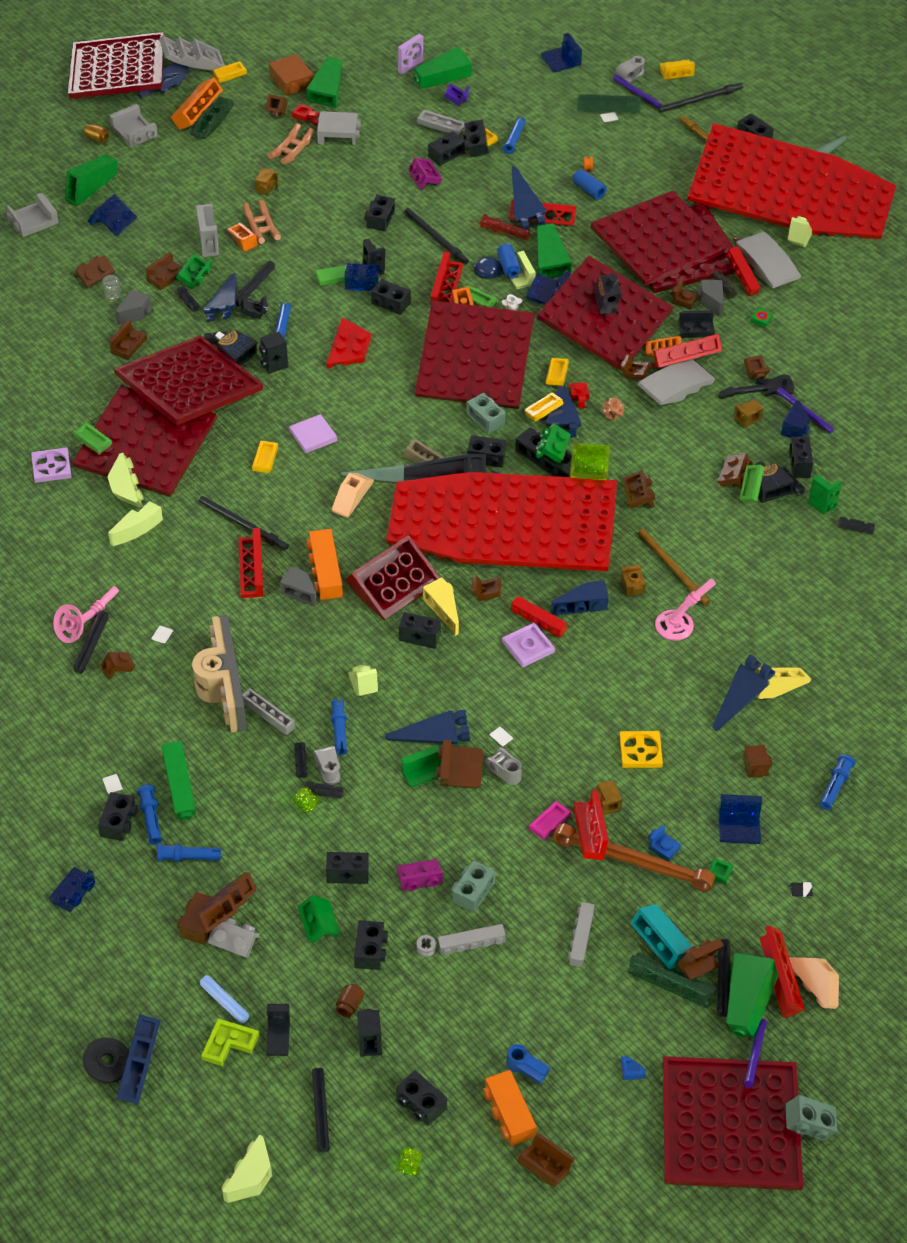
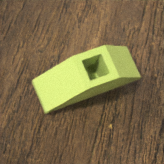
(799, 231)
(124, 482)
(364, 680)
(250, 1173)

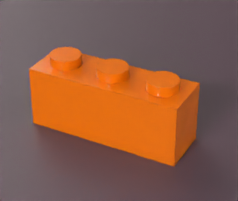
(509, 1108)

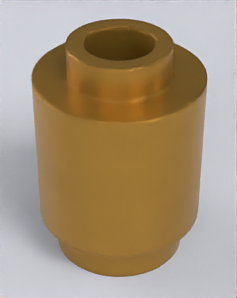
(97, 133)

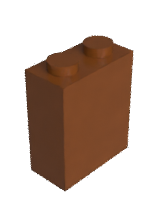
(290, 74)

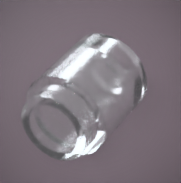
(111, 287)

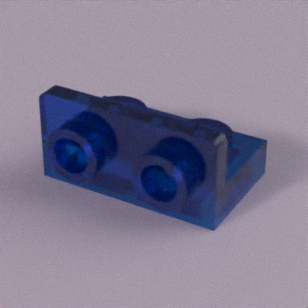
(72, 889)

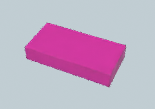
(549, 820)

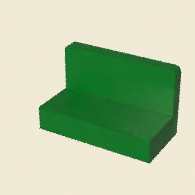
(421, 766)
(318, 918)

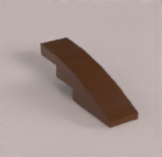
(226, 902)

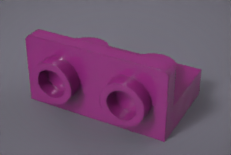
(424, 172)
(420, 875)

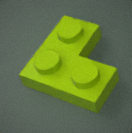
(227, 1036)

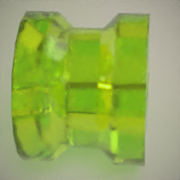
(306, 799)
(409, 1161)

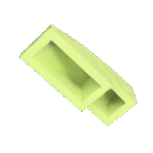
(135, 524)

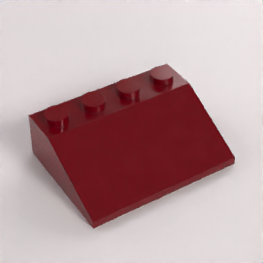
(393, 578)

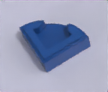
(632, 1069)

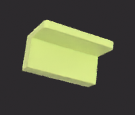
(527, 272)

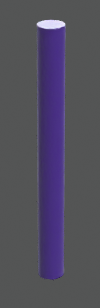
(638, 92)
(811, 414)
(755, 1053)

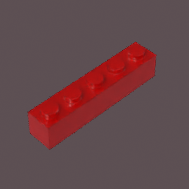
(743, 271)
(538, 616)

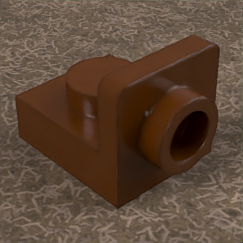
(683, 297)

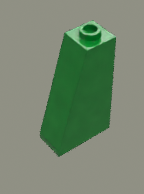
(443, 69)
(326, 84)
(88, 178)
(551, 253)
(178, 780)
(750, 991)

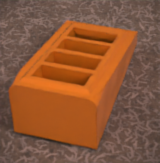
(245, 238)
(665, 342)

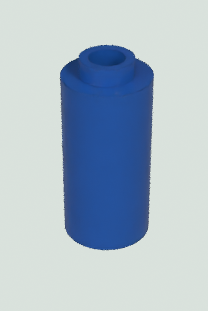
(589, 184)
(508, 261)

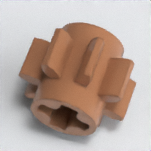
(613, 408)

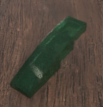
(212, 118)

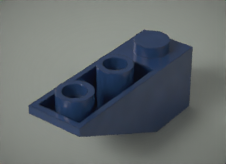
(584, 598)

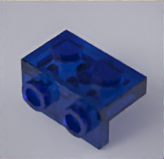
(361, 276)

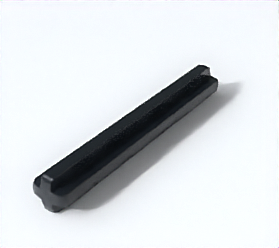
(255, 282)
(91, 642)
(723, 978)
(320, 1110)

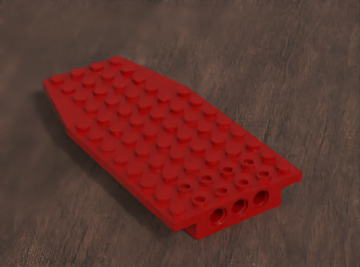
(786, 181)
(508, 519)

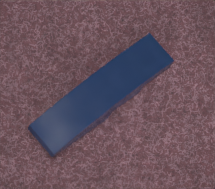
(138, 1059)

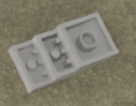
(191, 54)
(768, 260)
(676, 381)

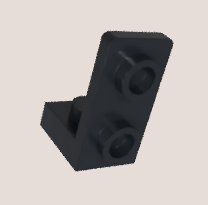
(278, 1029)

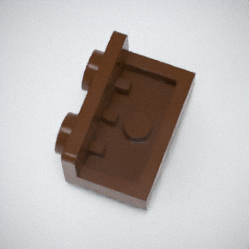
(94, 271)
(734, 470)
(700, 960)
(546, 1160)

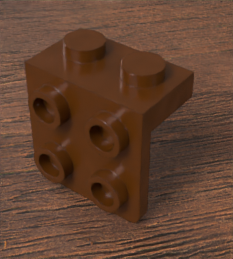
(459, 766)

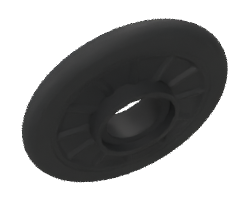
(99, 1070)

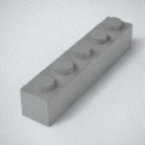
(268, 711)
(581, 934)
(471, 939)

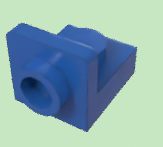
(663, 844)

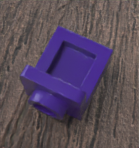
(456, 95)

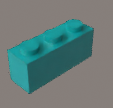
(661, 935)

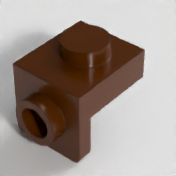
(756, 367)
(634, 369)
(486, 589)
(117, 662)

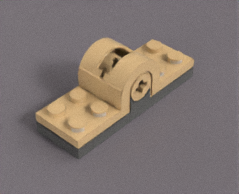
(217, 674)

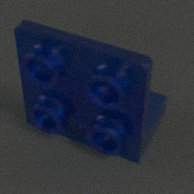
(564, 57)
(113, 215)
(544, 287)
(740, 819)

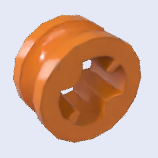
(588, 163)

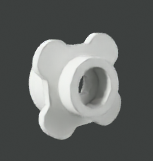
(512, 302)

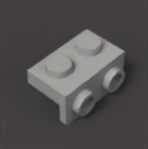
(234, 937)

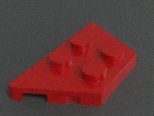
(349, 344)

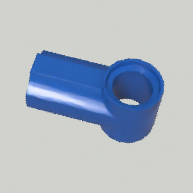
(527, 1065)

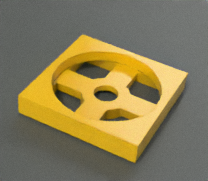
(627, 762)

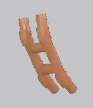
(290, 139)
(264, 218)

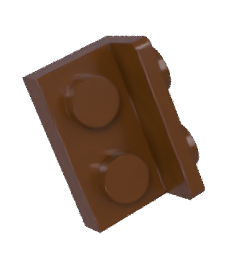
(163, 271)
(126, 341)
(638, 489)

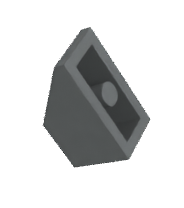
(712, 295)
(133, 307)
(298, 586)

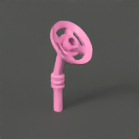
(676, 622)
(74, 623)

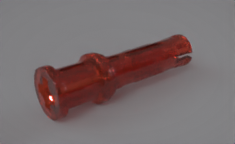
(497, 225)

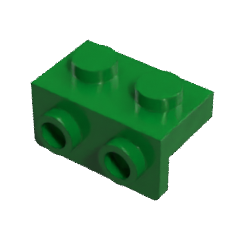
(193, 271)
(553, 443)
(824, 495)

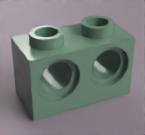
(486, 413)
(476, 887)
(811, 1117)

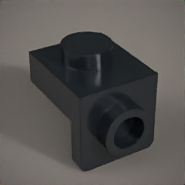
(254, 308)

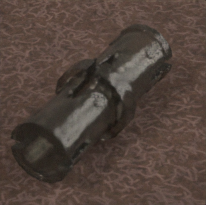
(727, 287)

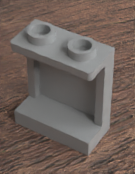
(338, 125)
(132, 126)
(33, 217)
(207, 230)

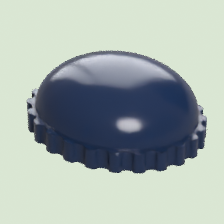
(487, 268)

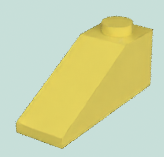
(441, 600)
(784, 681)

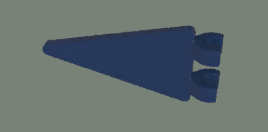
(525, 201)
(223, 300)
(565, 414)
(743, 689)
(434, 729)

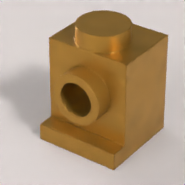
(266, 181)
(748, 413)
(633, 580)
(609, 797)

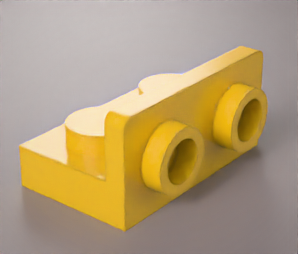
(677, 69)

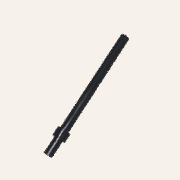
(727, 89)
(455, 251)
(270, 538)

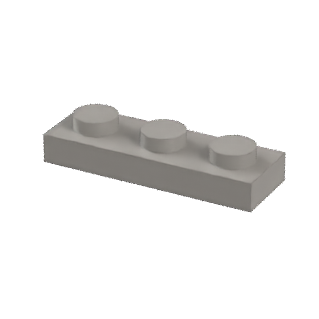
(440, 122)

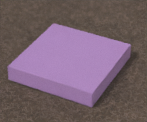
(313, 433)
(528, 645)

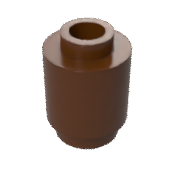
(349, 1000)

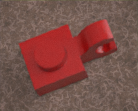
(306, 113)
(579, 392)

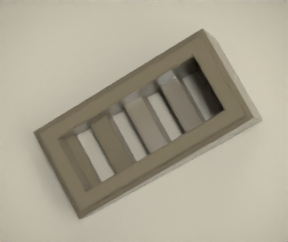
(414, 449)

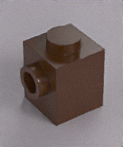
(276, 105)
(756, 761)

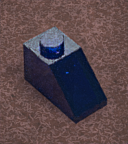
(796, 422)

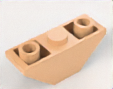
(351, 493)
(818, 978)

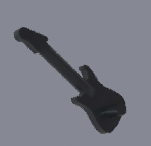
(769, 385)

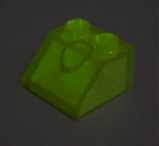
(590, 461)

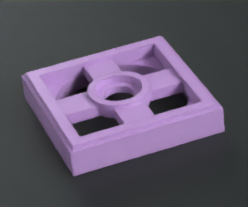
(403, 51)
(50, 454)

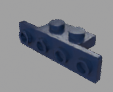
(171, 76)

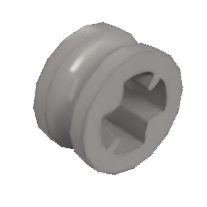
(426, 952)

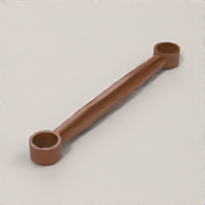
(700, 879)

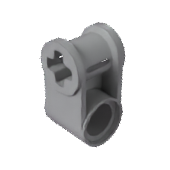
(631, 69)
(328, 764)
(505, 766)

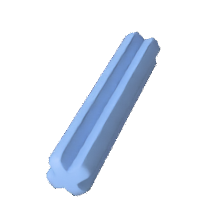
(224, 999)

